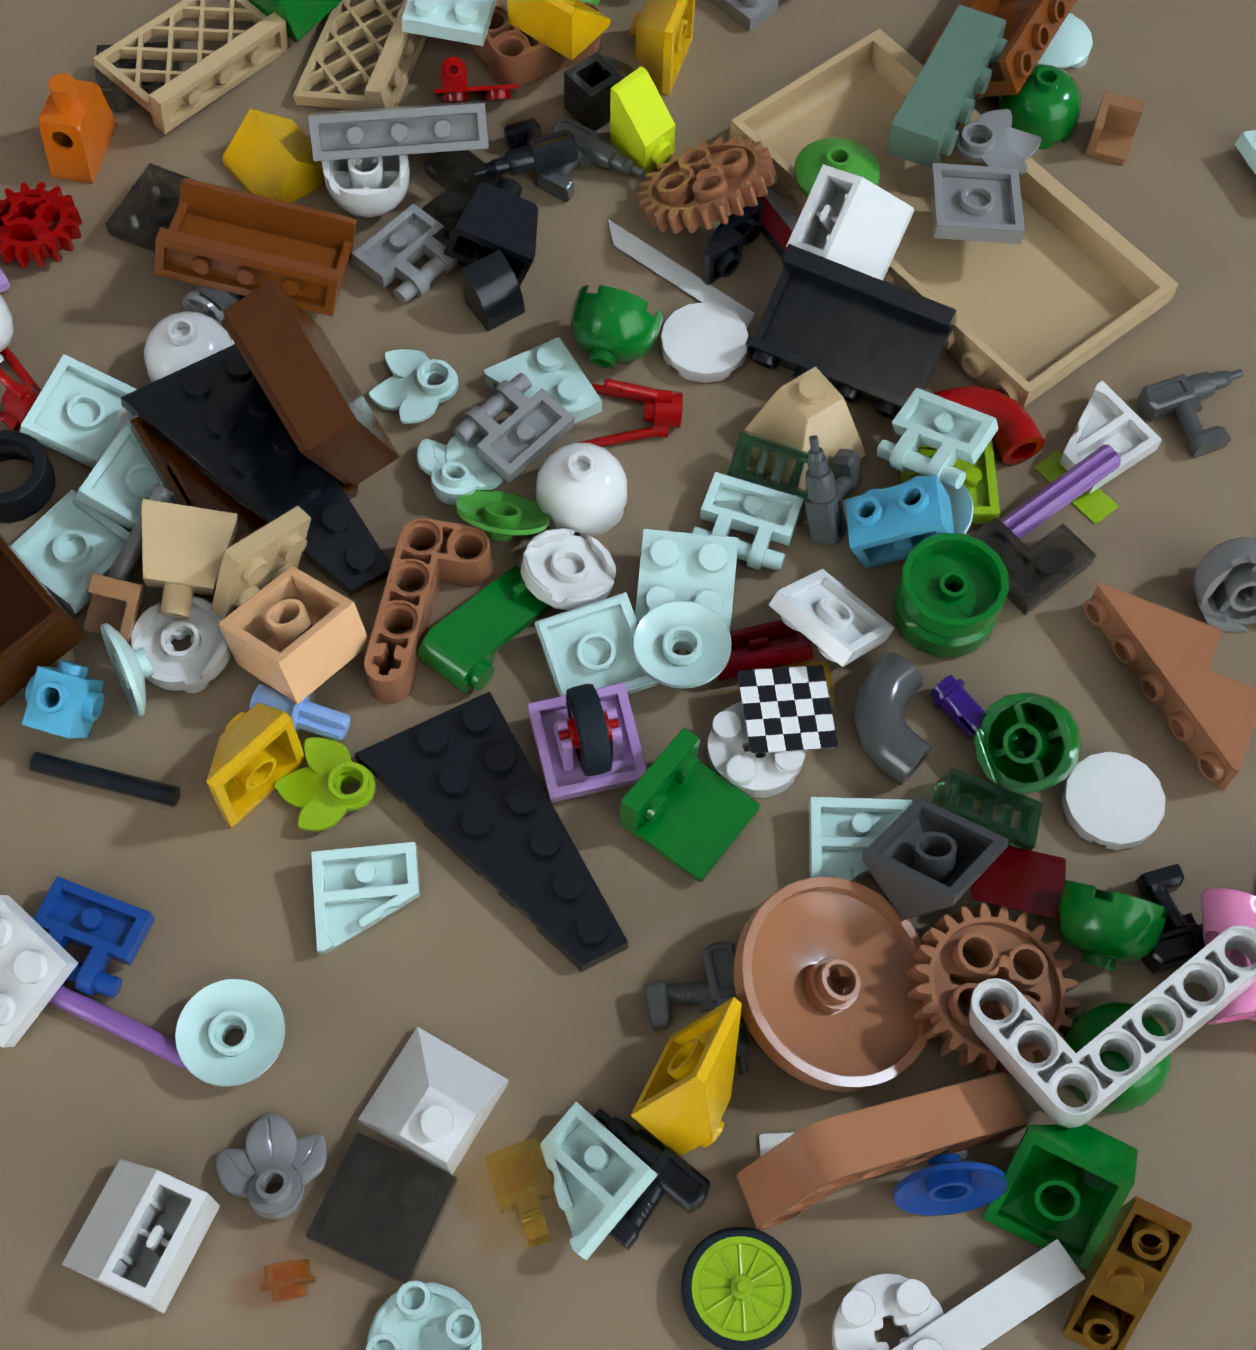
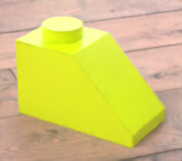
(641, 121)

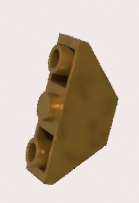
(1125, 1275)

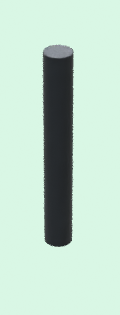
(105, 779)

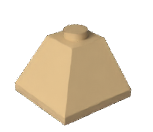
(804, 409)

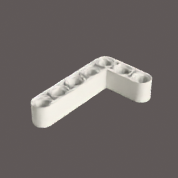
(1125, 1035)

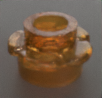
(288, 1279)

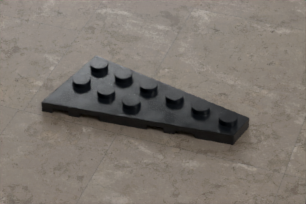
(239, 442)
(491, 810)

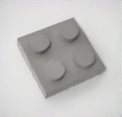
(976, 203)

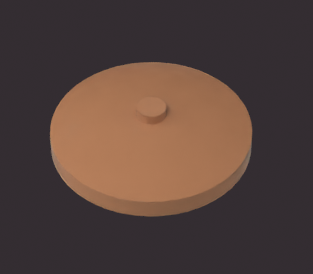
(830, 984)

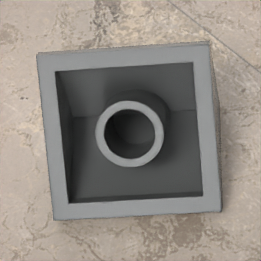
(930, 858)

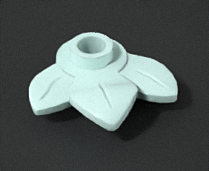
(411, 386)
(456, 468)

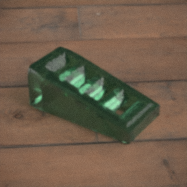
(742, 454)
(972, 788)

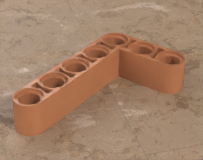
(518, 57)
(877, 1142)

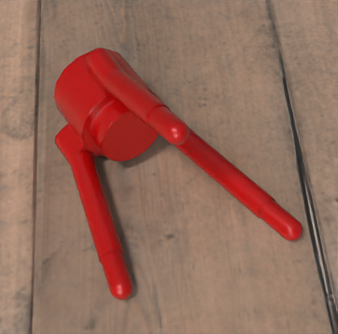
(17, 397)
(660, 408)

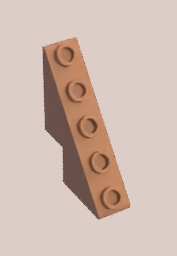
(1172, 664)

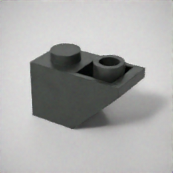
(589, 88)

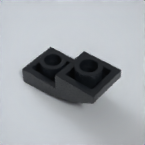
(726, 243)

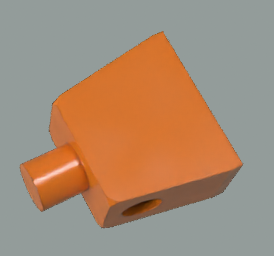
(75, 128)

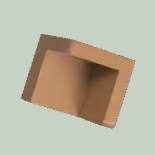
(1114, 128)
(114, 603)

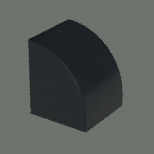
(492, 290)

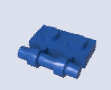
(95, 923)

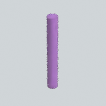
(117, 1024)

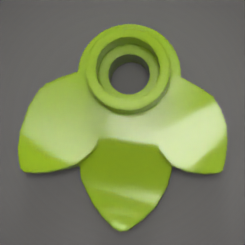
(320, 785)

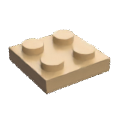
(259, 560)

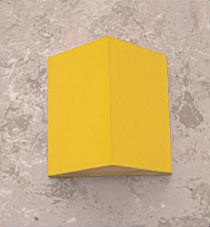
(559, 24)
(273, 158)

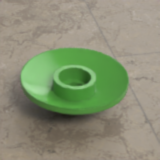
(836, 153)
(502, 514)

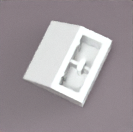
(851, 222)
(142, 1234)

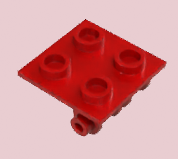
(456, 87)

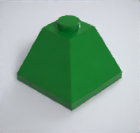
(1065, 1188)

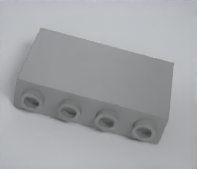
(398, 130)

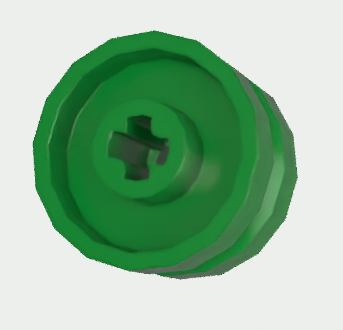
(950, 594)

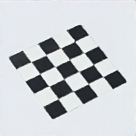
(787, 709)

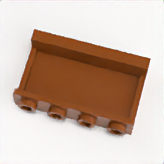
(1028, 31)
(246, 239)

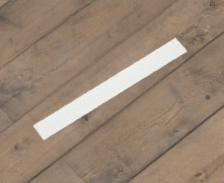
(1003, 1302)

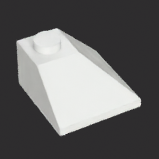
(433, 1101)

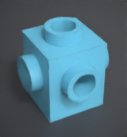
(63, 700)

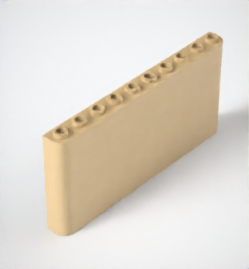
(1021, 308)

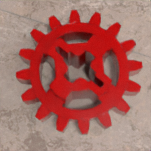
(37, 224)

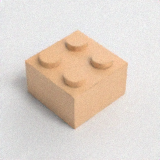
(294, 633)

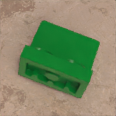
(686, 809)

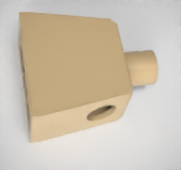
(183, 551)

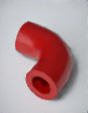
(1017, 432)

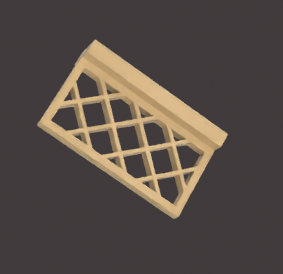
(213, 73)
(384, 78)

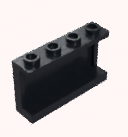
(854, 328)

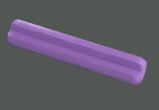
(1062, 491)

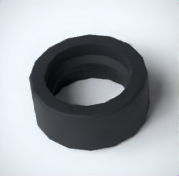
(38, 487)

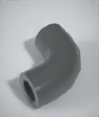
(881, 718)

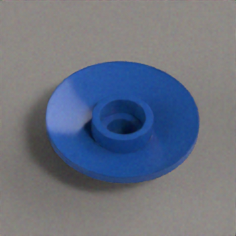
(949, 1186)

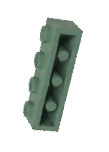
(947, 87)

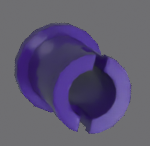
(958, 705)

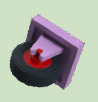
(587, 741)

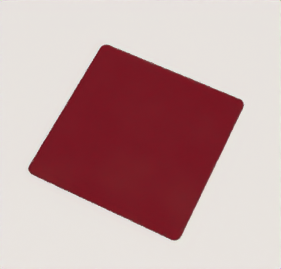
(1023, 882)

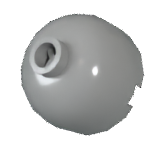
(1228, 585)

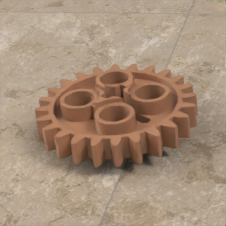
(706, 184)
(995, 945)

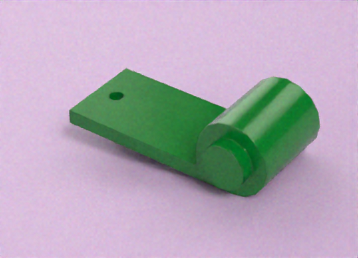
(468, 638)

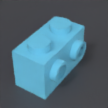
(896, 519)

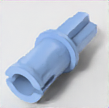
(306, 714)

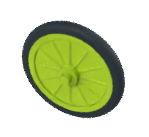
(741, 1289)

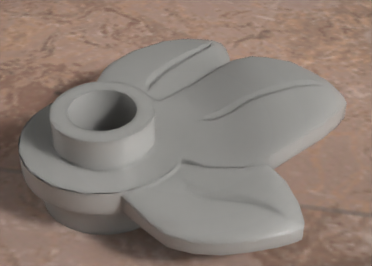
(996, 142)
(269, 1159)

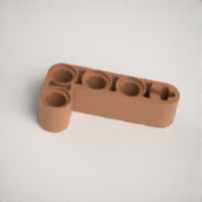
(414, 609)

